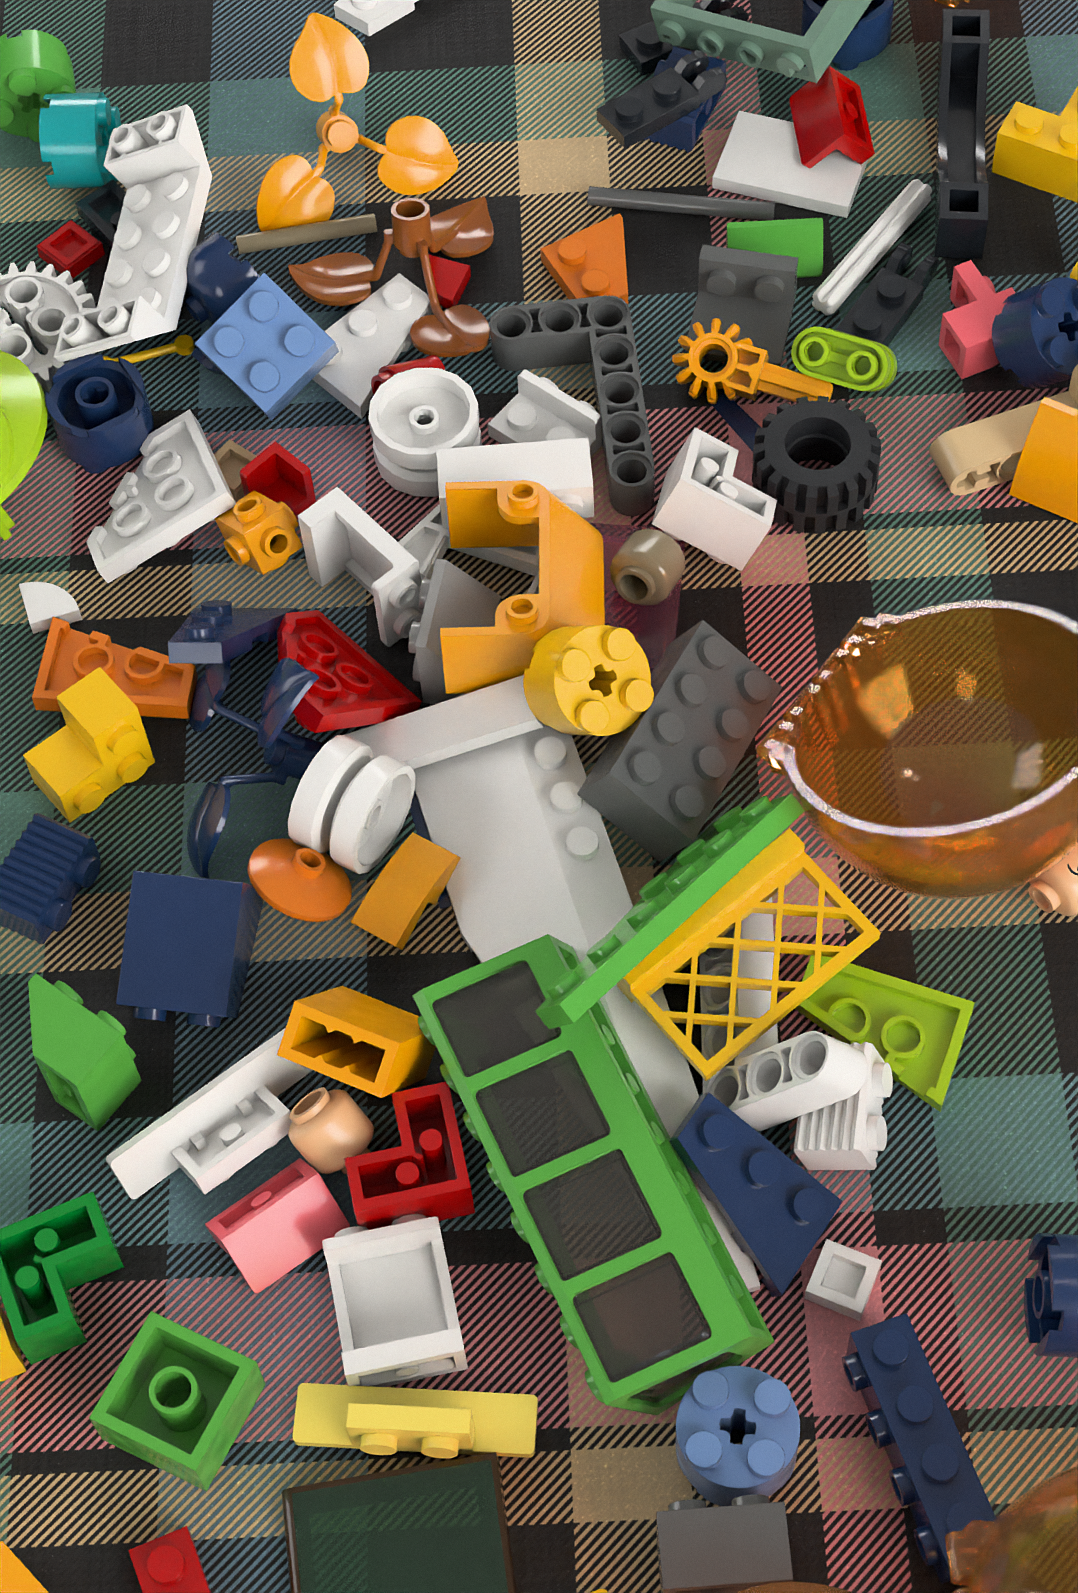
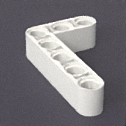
(770, 1078)

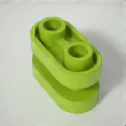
(844, 359)

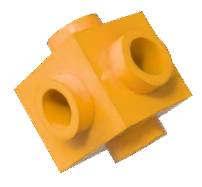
(259, 532)

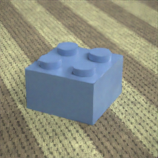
(267, 346)

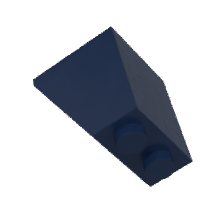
(187, 947)

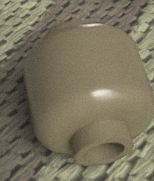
(647, 567)

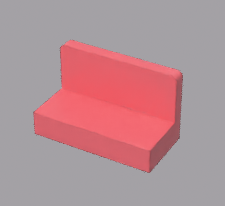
(278, 1225)

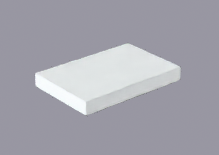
(766, 164)

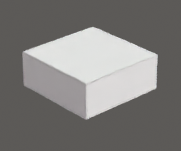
(843, 1279)

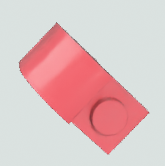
(968, 328)

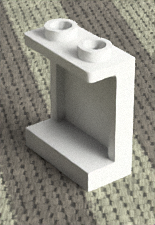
(344, 537)
(394, 1302)

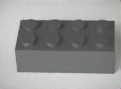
(680, 753)

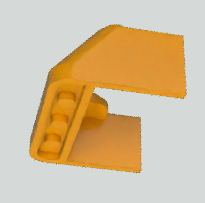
(569, 577)

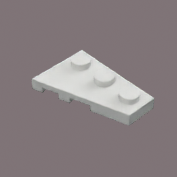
(371, 338)

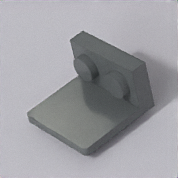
(747, 291)

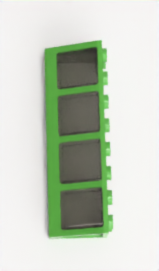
(591, 1181)

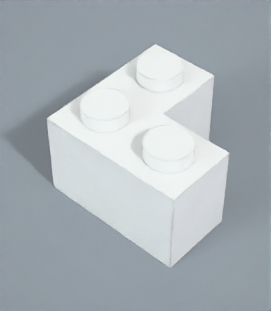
(709, 505)

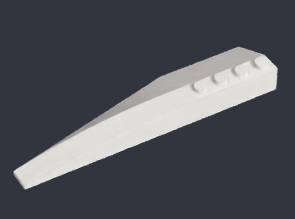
(545, 866)

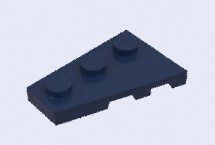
(222, 632)
(759, 1190)

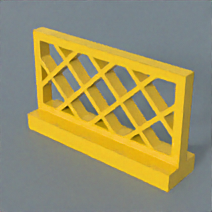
(727, 909)

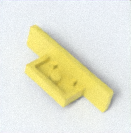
(415, 1420)

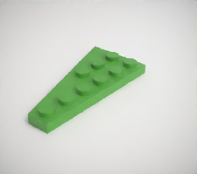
(668, 903)

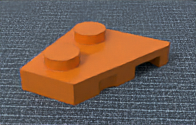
(590, 261)

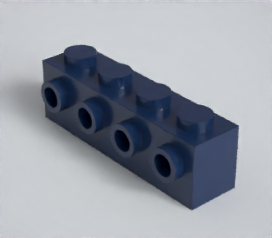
(918, 1435)

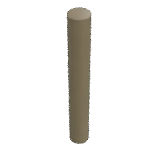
(306, 233)

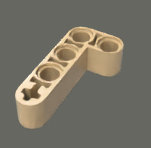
(989, 448)

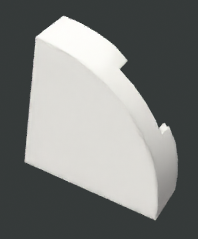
(47, 601)

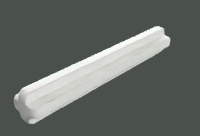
(871, 247)

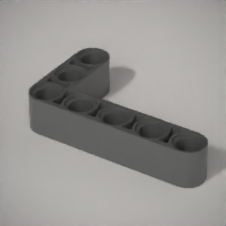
(599, 334)

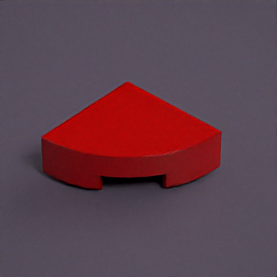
(449, 280)

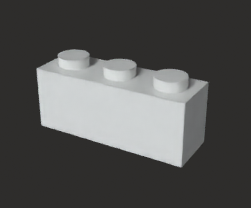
(555, 464)

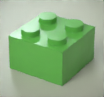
(178, 1400)

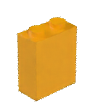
(357, 1041)

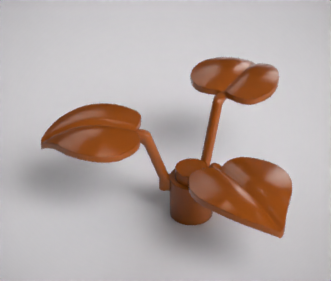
(457, 232)

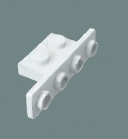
(215, 1127)

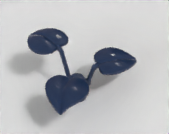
(284, 751)

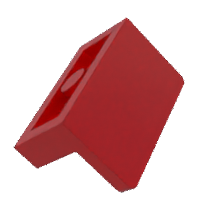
(830, 118)

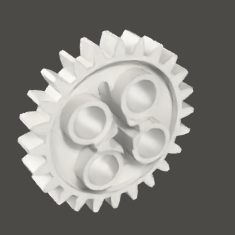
(38, 309)

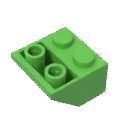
(80, 1052)

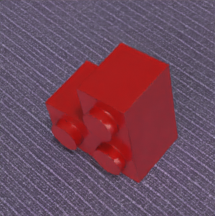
(421, 1175)

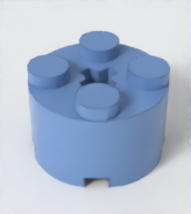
(741, 1401)

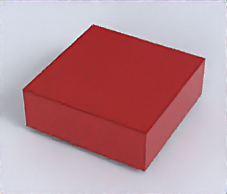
(70, 249)

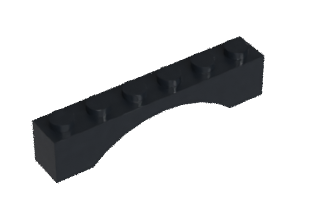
(960, 149)

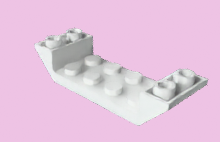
(157, 230)

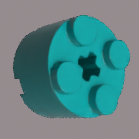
(76, 138)

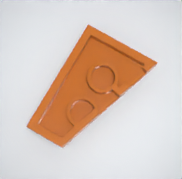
(142, 674)

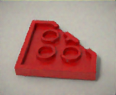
(350, 685)

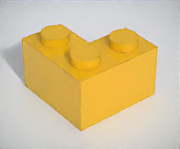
(1040, 148)
(95, 749)

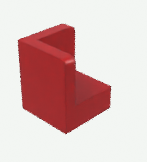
(280, 478)

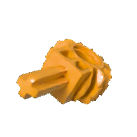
(745, 370)

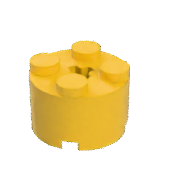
(588, 680)

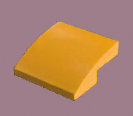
(1050, 461)

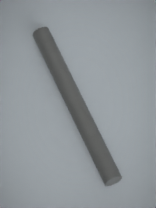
(681, 203)

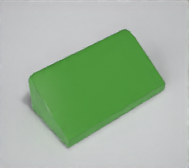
(782, 237)

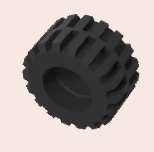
(817, 433)

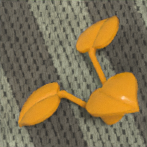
(325, 65)

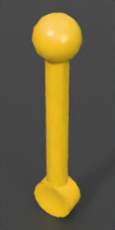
(182, 345)

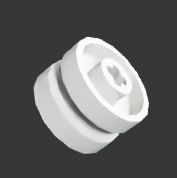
(415, 417)
(351, 803)

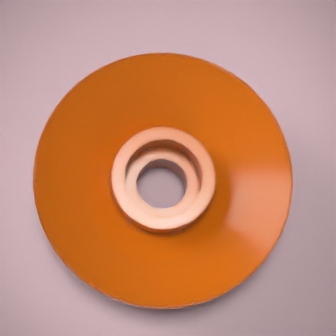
(299, 881)

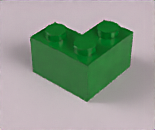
(45, 1260)

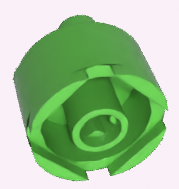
(29, 70)

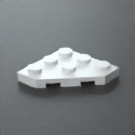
(163, 501)

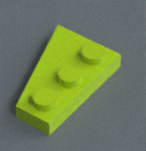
(906, 1022)

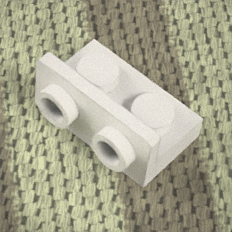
(545, 414)

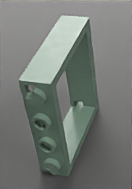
(756, 44)

